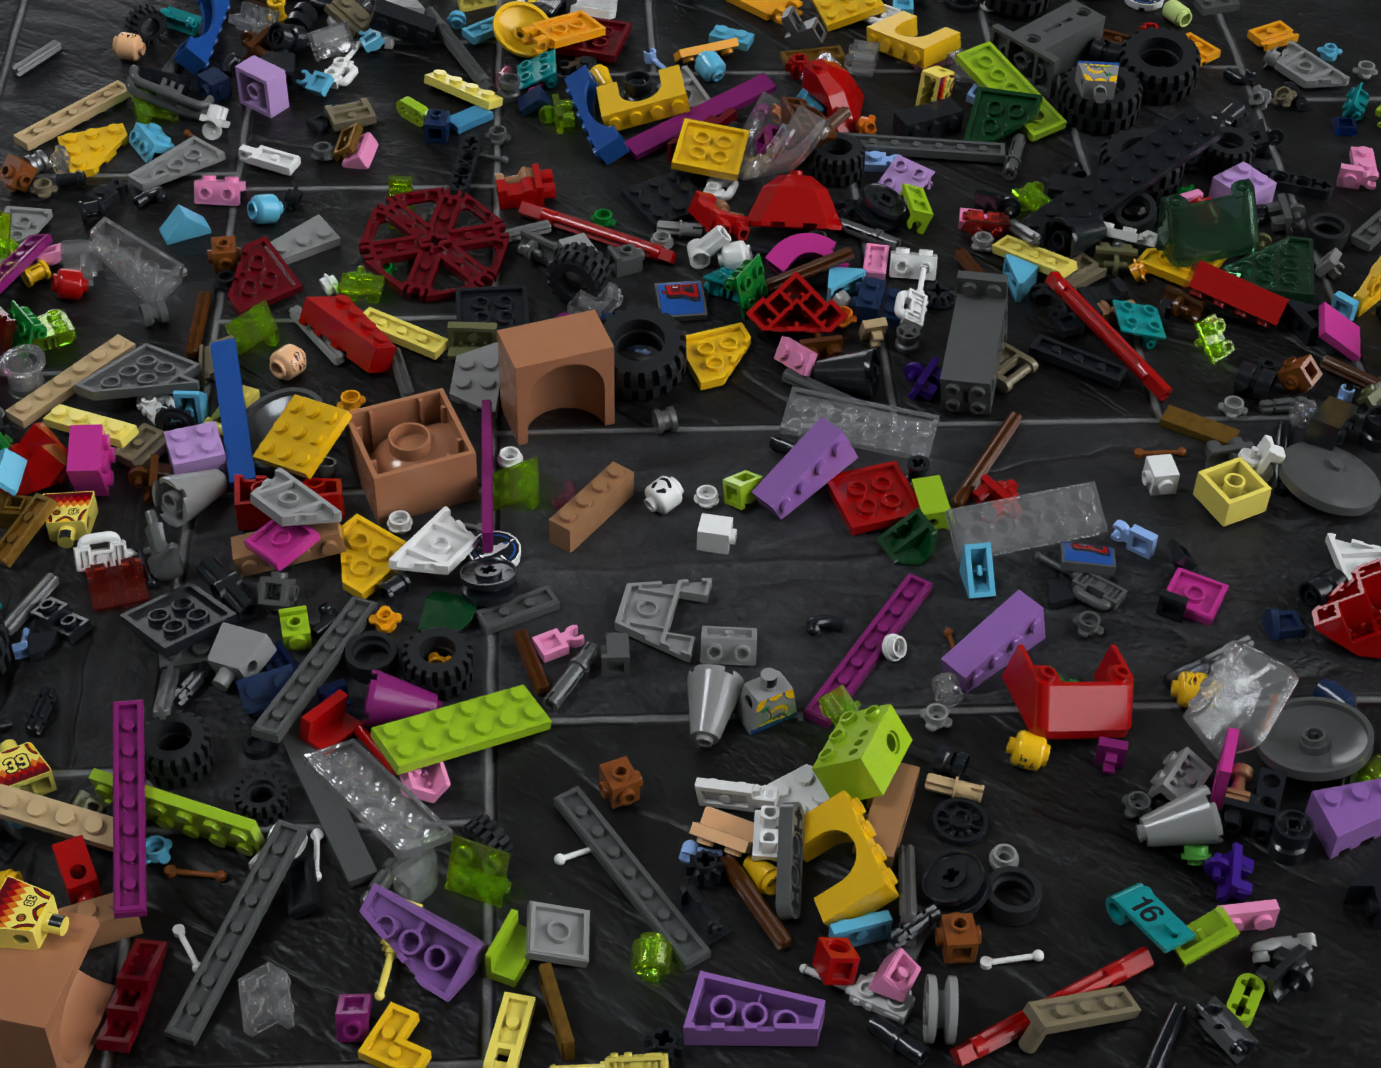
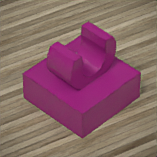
(1111, 754)

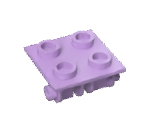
(906, 171)

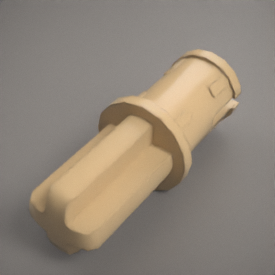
(954, 787)

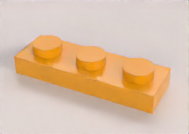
(689, 54)

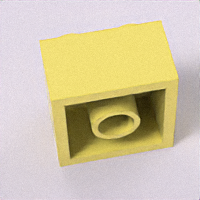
(1232, 491)

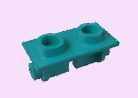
(182, 20)
(1355, 103)

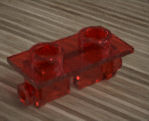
(995, 224)

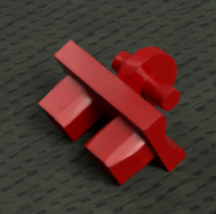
(994, 490)

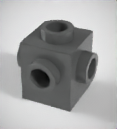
(268, 594)

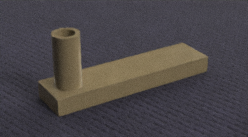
(1076, 1012)

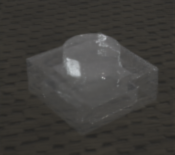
(60, 159)

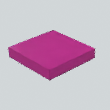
(1339, 332)
(281, 544)
(1203, 593)
(1224, 767)

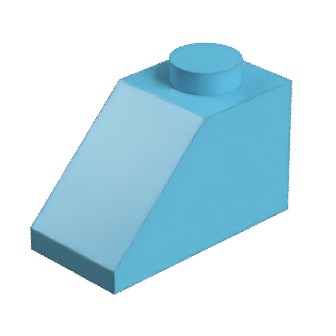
(193, 401)

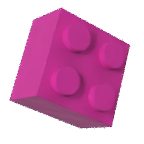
(90, 459)

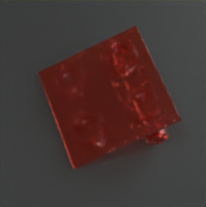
(116, 584)

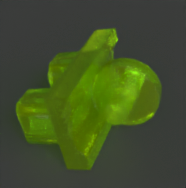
(560, 114)
(1031, 196)
(361, 283)
(1212, 339)
(837, 703)

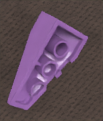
(430, 946)

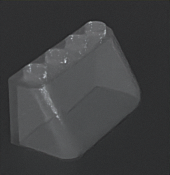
(1240, 693)

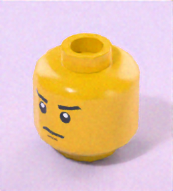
(1028, 750)

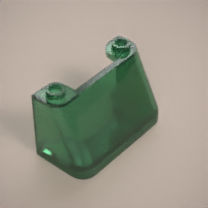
(1209, 227)

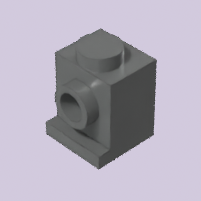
(625, 259)
(615, 655)

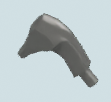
(165, 558)

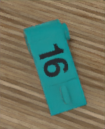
(1149, 915)

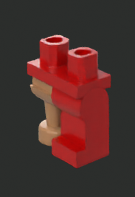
(528, 185)
(715, 212)

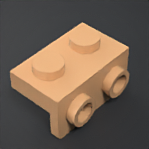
(725, 830)

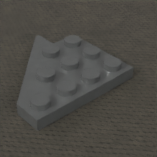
(141, 373)

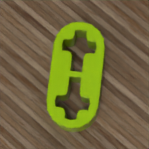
(412, 110)
(1249, 1003)

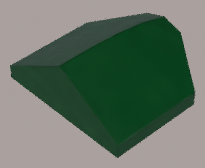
(910, 539)
(446, 610)

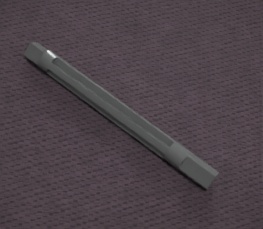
(460, 52)

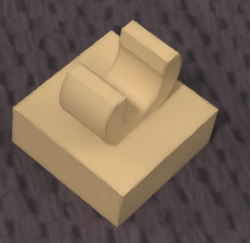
(873, 331)

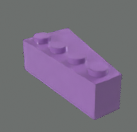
(805, 469)
(995, 640)
(750, 1014)

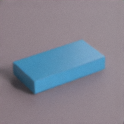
(470, 118)

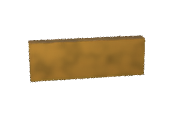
(814, 53)
(1196, 426)
(25, 528)
(556, 1012)

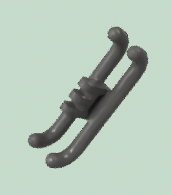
(166, 96)

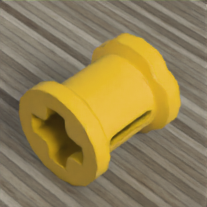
(273, 4)
(36, 273)

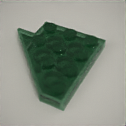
(1281, 268)

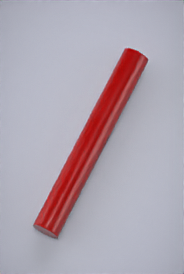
(366, 739)

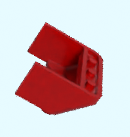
(1072, 708)

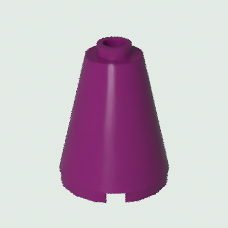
(395, 699)

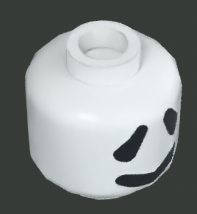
(663, 494)

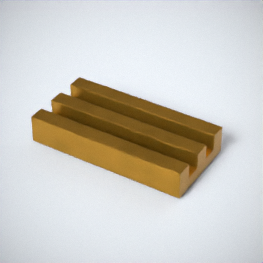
(347, 142)

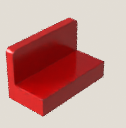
(328, 723)

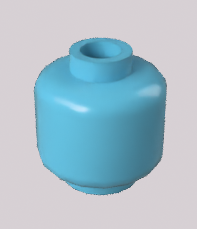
(710, 66)
(265, 208)

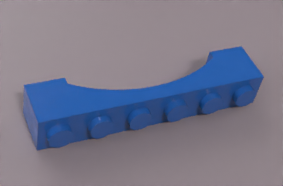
(195, 52)
(605, 140)

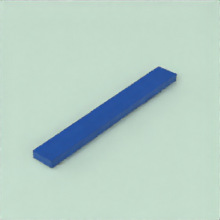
(232, 410)

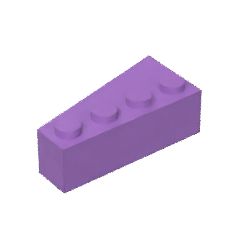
(1346, 815)

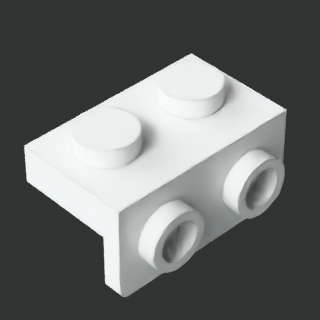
(597, 8)
(907, 264)

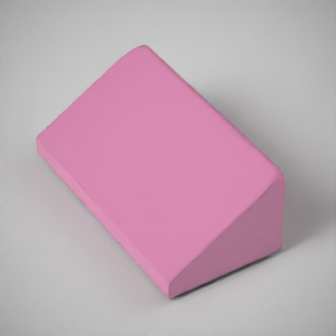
(364, 153)
(895, 975)

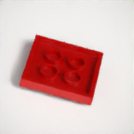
(872, 497)

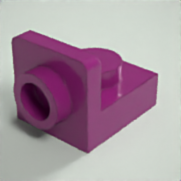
(353, 1017)

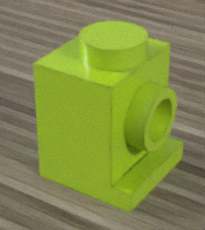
(739, 488)
(295, 628)

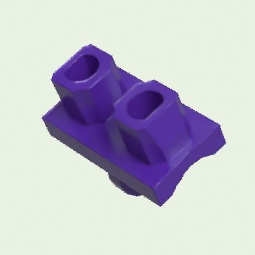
(916, 373)
(1227, 872)

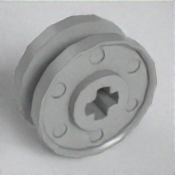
(940, 1009)

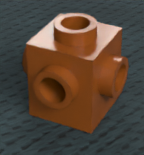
(17, 173)
(224, 253)
(1299, 374)
(619, 782)
(958, 937)

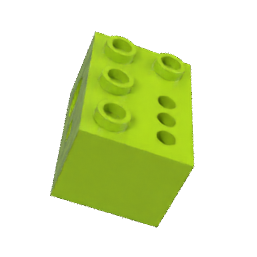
(863, 752)

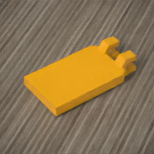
(767, 8)
(561, 31)

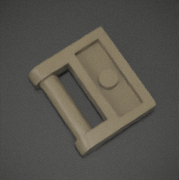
(350, 114)
(1010, 358)

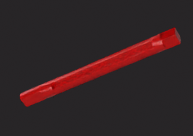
(594, 231)
(1109, 336)
(1015, 1025)

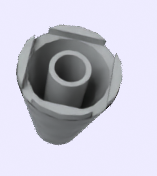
(187, 494)
(711, 701)
(1182, 821)

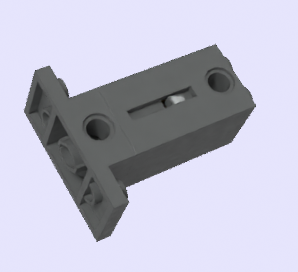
(1050, 43)
(975, 342)

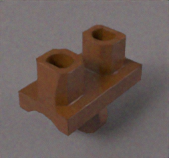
(255, 43)
(1184, 304)
(824, 346)
(145, 477)

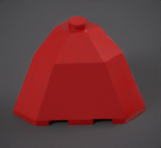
(834, 89)
(794, 203)
(796, 309)
(45, 460)
(1354, 612)

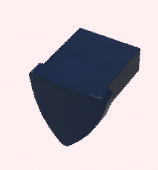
(533, 100)
(1282, 624)

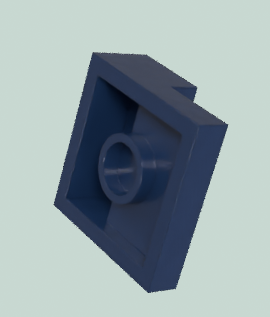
(875, 301)

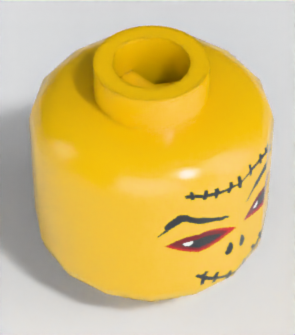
(1186, 687)

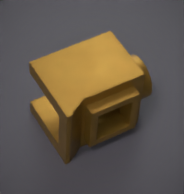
(11, 508)

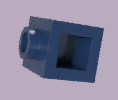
(214, 83)
(437, 126)

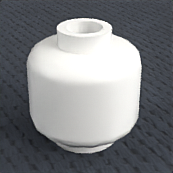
(734, 254)

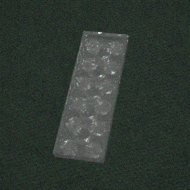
(864, 423)
(1029, 519)
(378, 798)

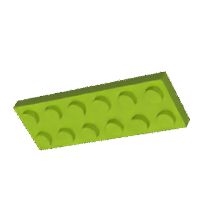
(993, 70)
(460, 729)
(190, 816)

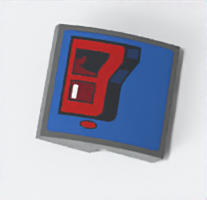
(681, 300)
(1087, 558)

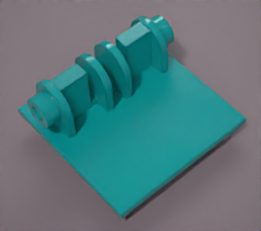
(538, 69)
(716, 284)
(1141, 321)

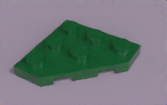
(1000, 113)

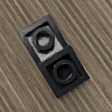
(57, 615)

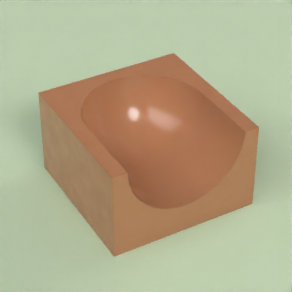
(555, 367)
(411, 455)
(48, 1004)

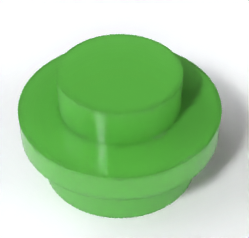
(1196, 854)

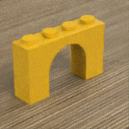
(899, 40)
(667, 102)
(870, 882)

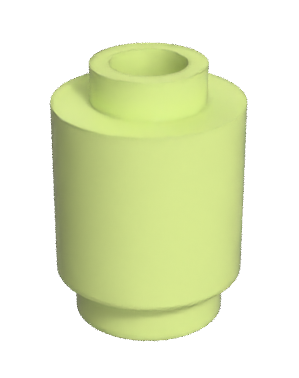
(1177, 13)

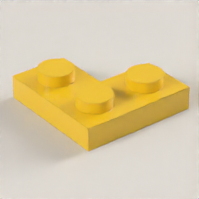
(388, 1041)

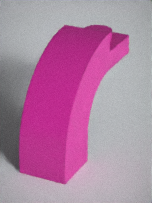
(799, 247)

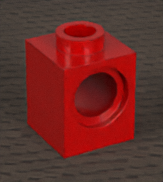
(836, 961)

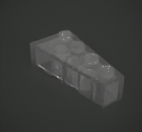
(136, 262)

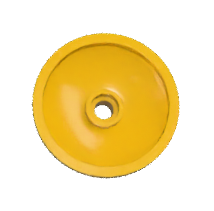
(508, 24)

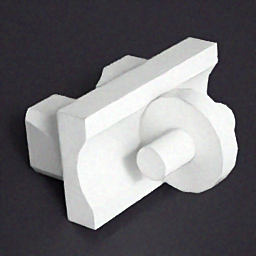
(215, 121)
(1261, 456)
(766, 833)

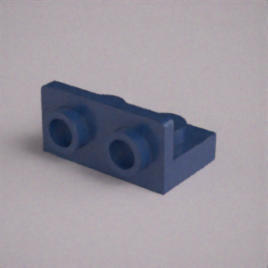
(260, 689)

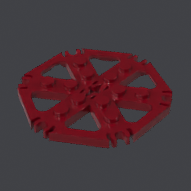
(418, 246)

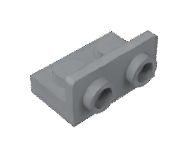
(728, 645)
(1181, 774)

